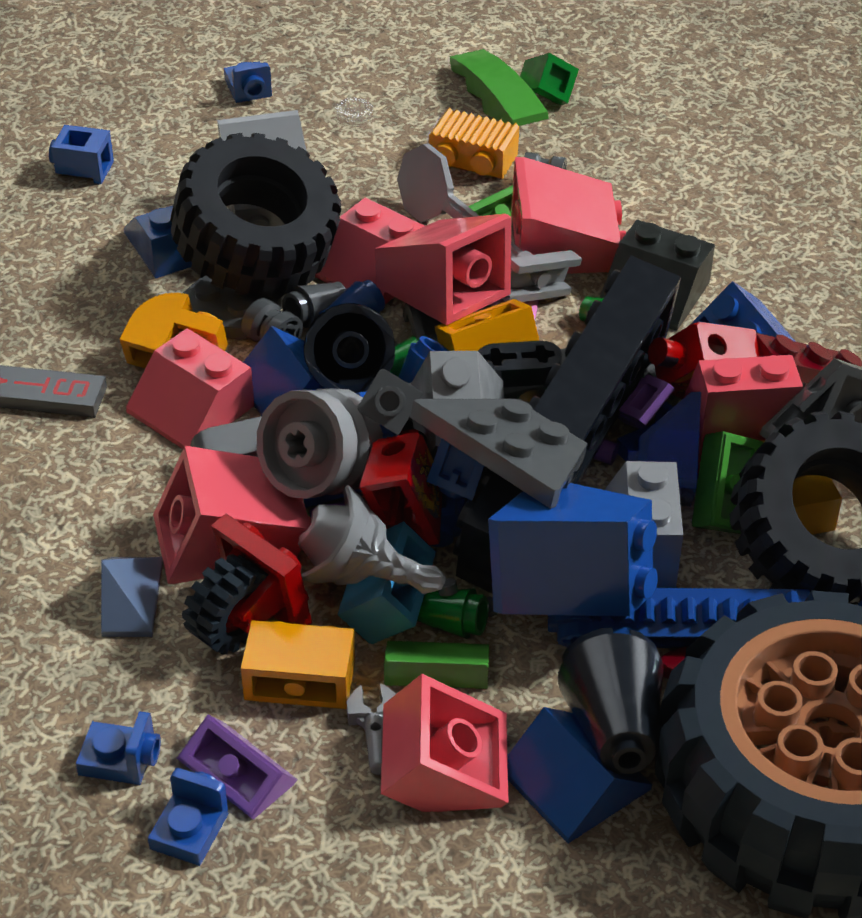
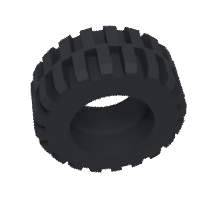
(248, 254)
(766, 510)

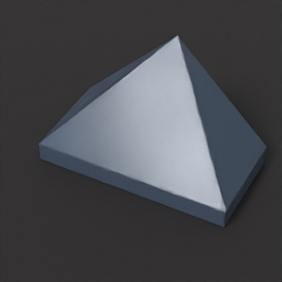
(129, 595)

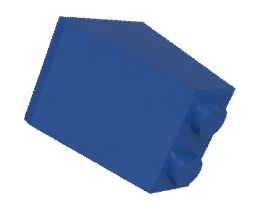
(574, 558)

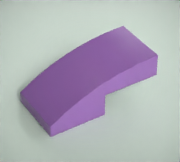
(645, 401)

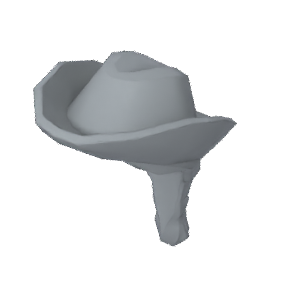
(352, 545)

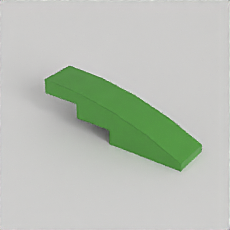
(499, 87)

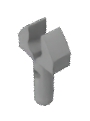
(372, 722)

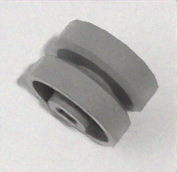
(315, 442)

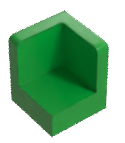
(550, 77)

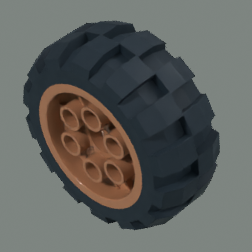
(760, 806)

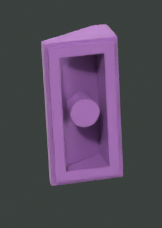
(248, 774)

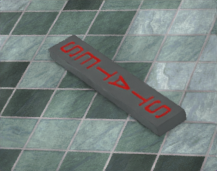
(51, 391)

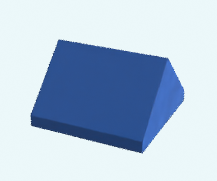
(278, 367)
(565, 777)

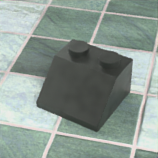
(672, 252)

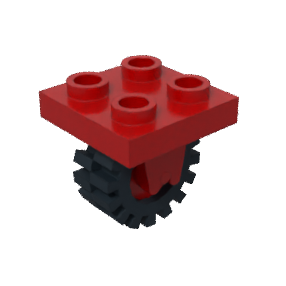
(246, 585)

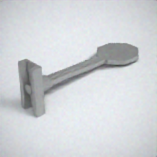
(428, 194)

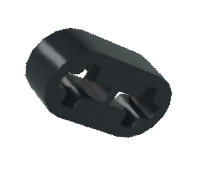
(520, 361)

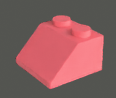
(357, 236)
(191, 389)
(443, 749)

